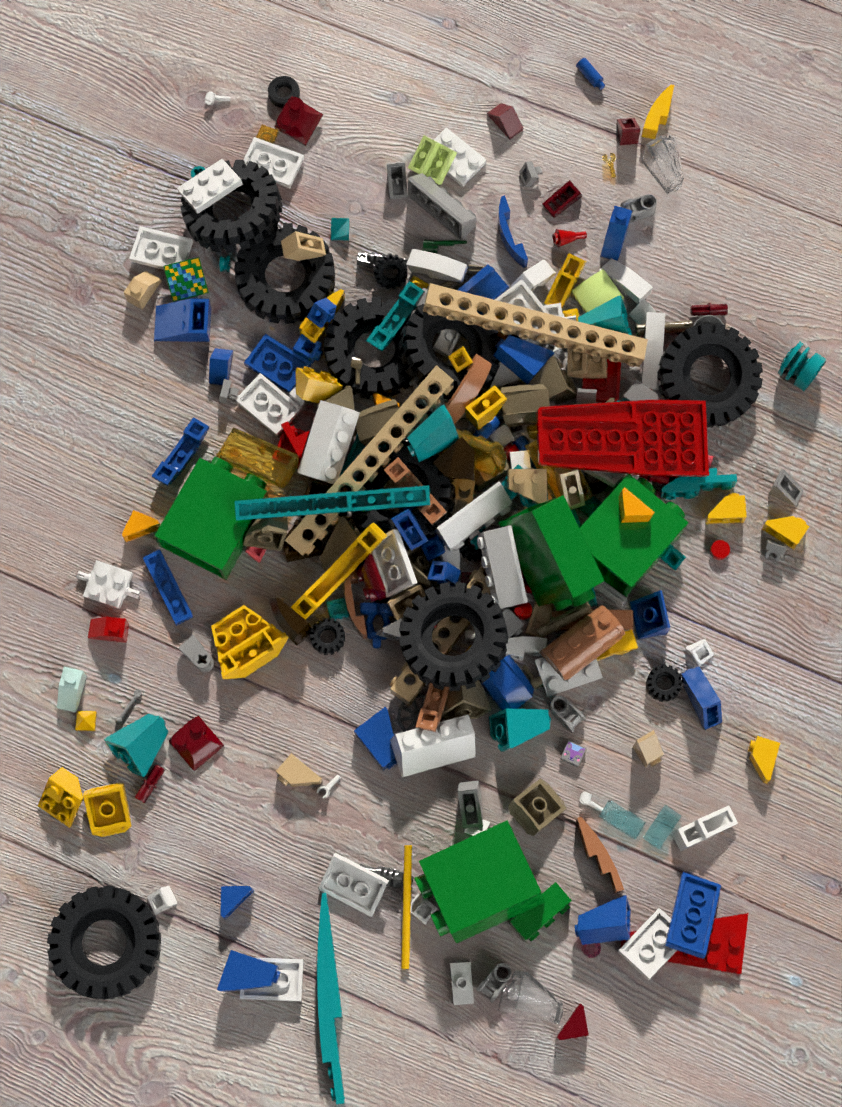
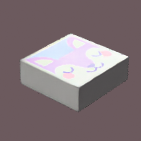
(573, 753)

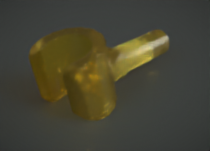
(610, 163)

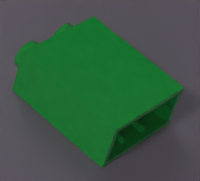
(204, 520)
(631, 549)
(554, 554)
(479, 883)

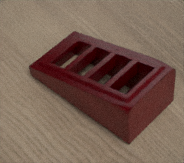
(565, 204)

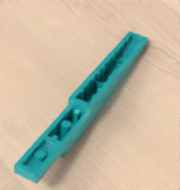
(332, 503)
(329, 1001)

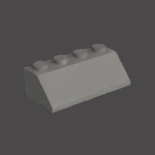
(441, 205)

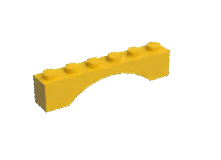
(339, 571)

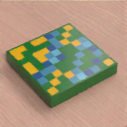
(186, 279)

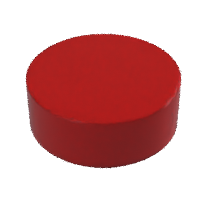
(720, 549)

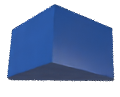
(220, 366)
(410, 529)
(232, 898)

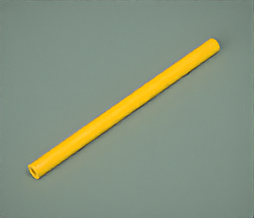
(406, 916)

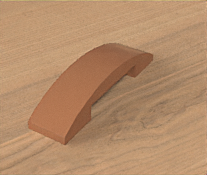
(468, 387)
(405, 478)
(357, 621)
(432, 709)

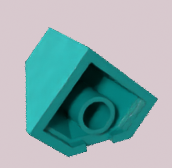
(609, 315)
(433, 435)
(516, 726)
(138, 743)

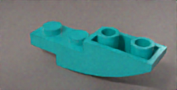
(690, 486)

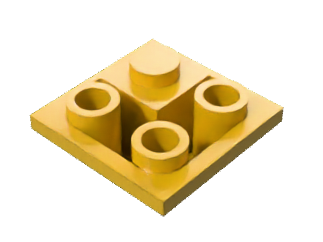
(314, 385)
(62, 796)

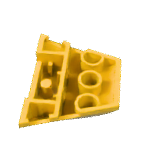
(245, 642)

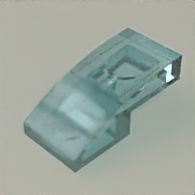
(622, 819)
(662, 826)

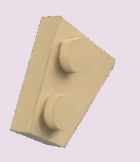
(528, 483)

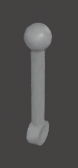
(137, 693)

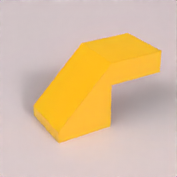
(625, 645)

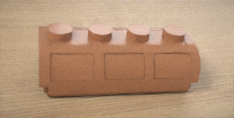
(583, 642)

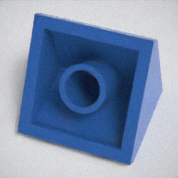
(650, 615)

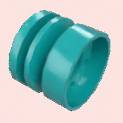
(801, 366)

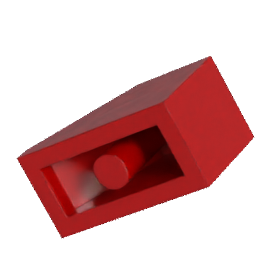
(109, 629)

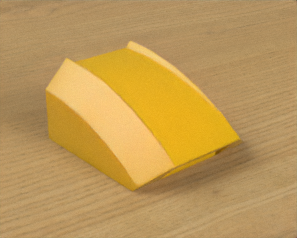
(107, 809)

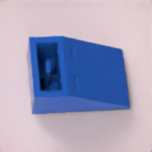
(183, 321)

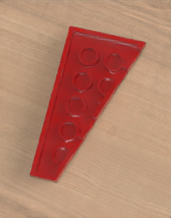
(724, 947)

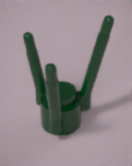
(433, 245)

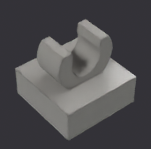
(529, 173)
(226, 391)
(776, 547)

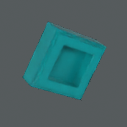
(337, 609)

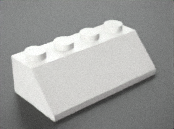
(328, 442)
(473, 517)
(502, 567)
(426, 750)

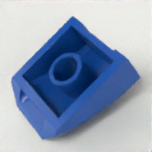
(485, 284)
(508, 685)

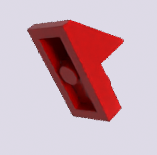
(296, 442)

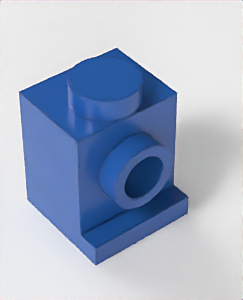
(322, 312)
(304, 345)
(443, 573)

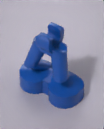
(371, 611)

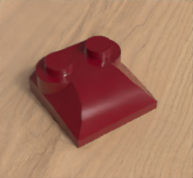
(298, 120)
(372, 580)
(196, 743)

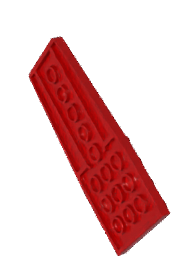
(626, 437)

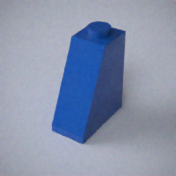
(616, 233)
(522, 357)
(703, 697)
(376, 737)
(605, 922)
(246, 973)

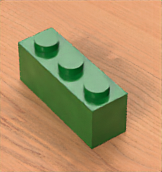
(531, 921)

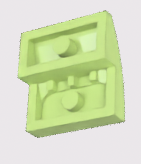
(432, 159)
(595, 291)

